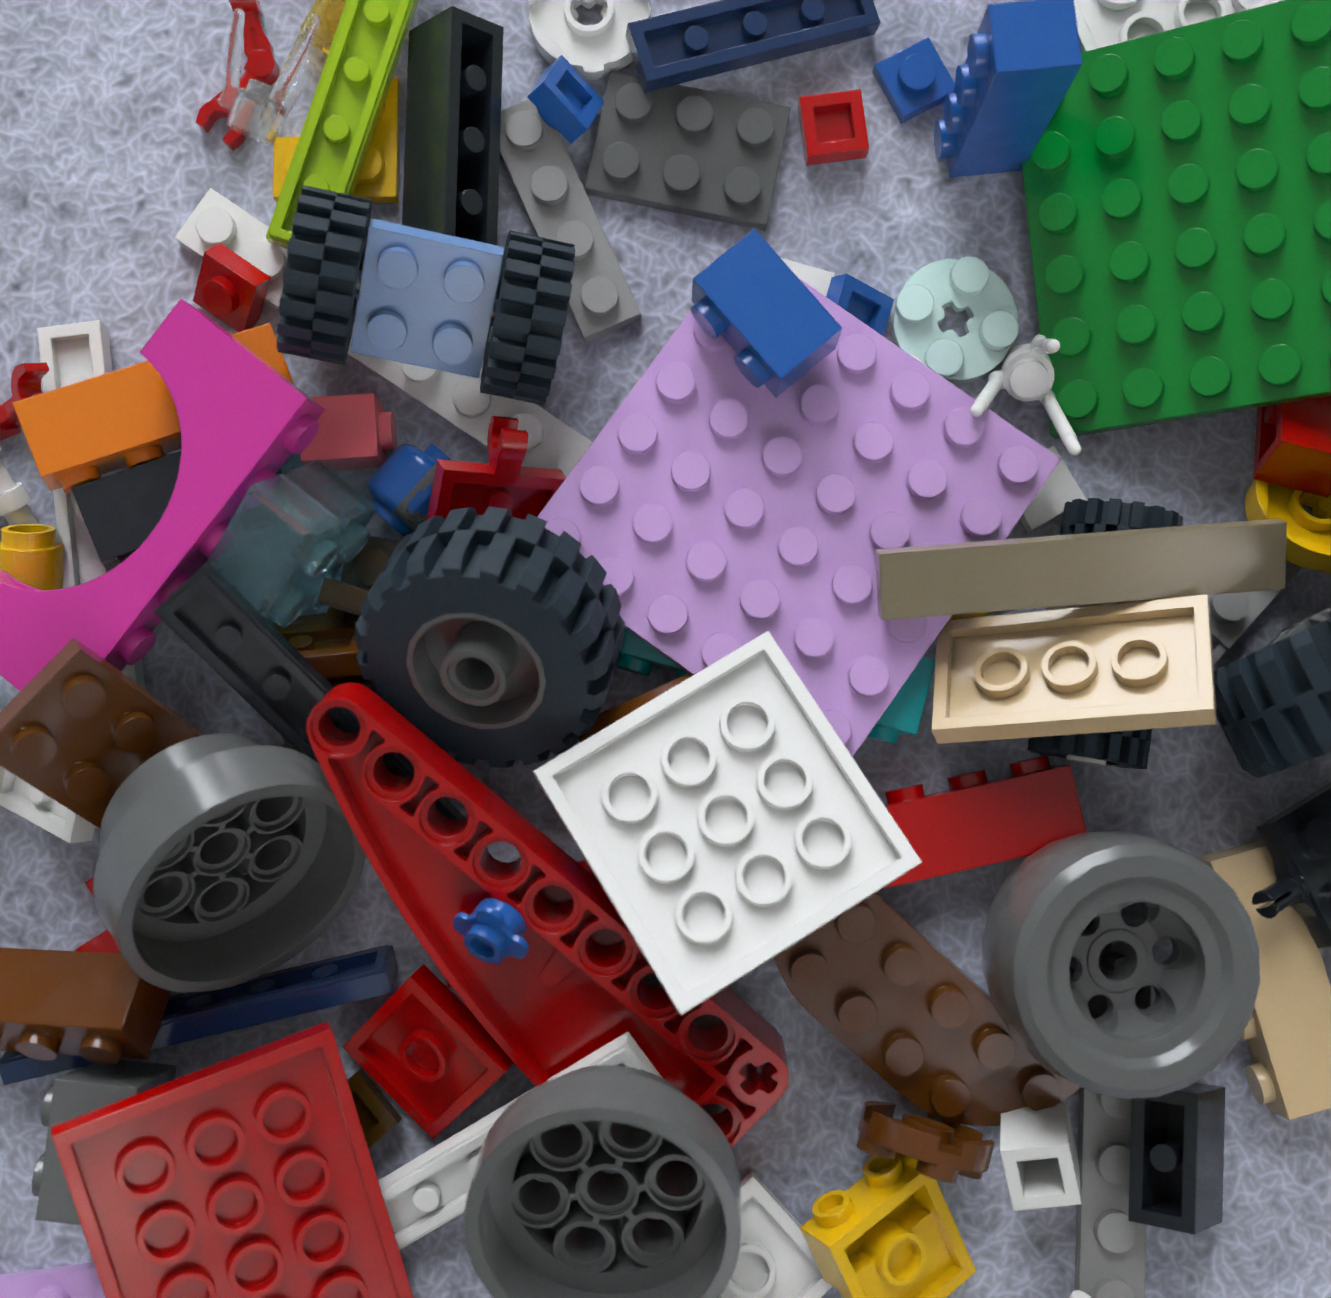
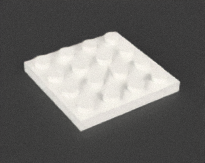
(725, 821)

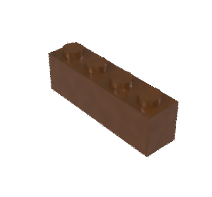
(76, 1006)

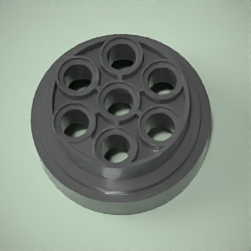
(222, 862)
(531, 1234)

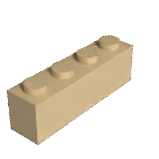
(1293, 1002)

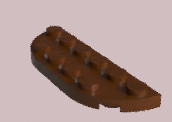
(915, 1017)

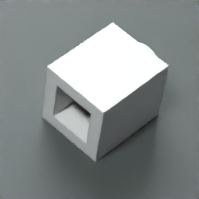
(1040, 1158)

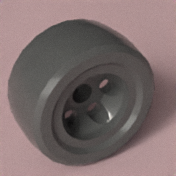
(1066, 909)

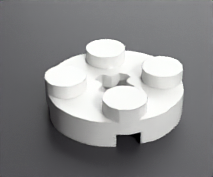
(590, 48)

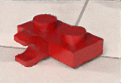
(497, 483)

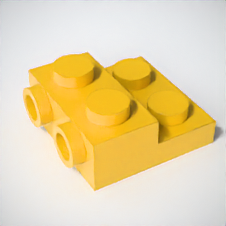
(888, 1235)

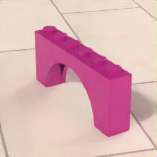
(235, 431)

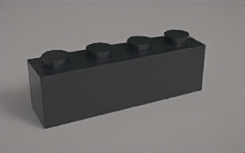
(453, 126)

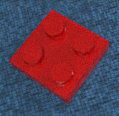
(428, 1052)

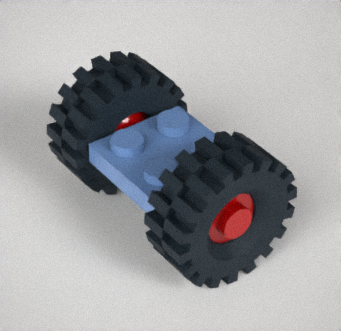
(423, 297)

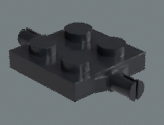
(1302, 864)

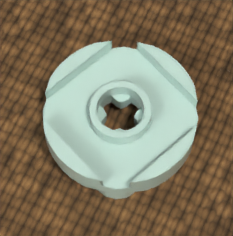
(988, 331)

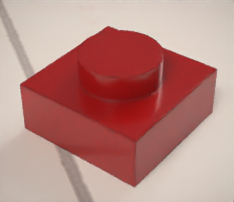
(833, 127)
(231, 288)

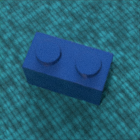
(763, 314)

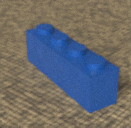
(1008, 86)

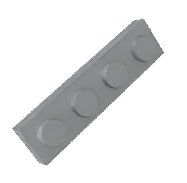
(564, 213)

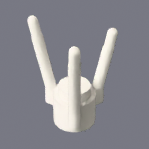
(1029, 377)

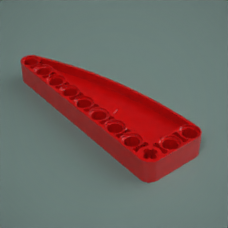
(567, 988)

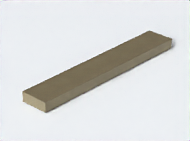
(1081, 569)

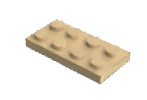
(1075, 671)

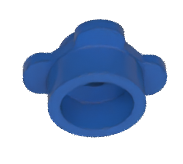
(493, 931)

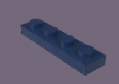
(740, 35)

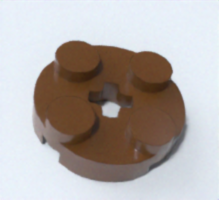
(939, 1145)

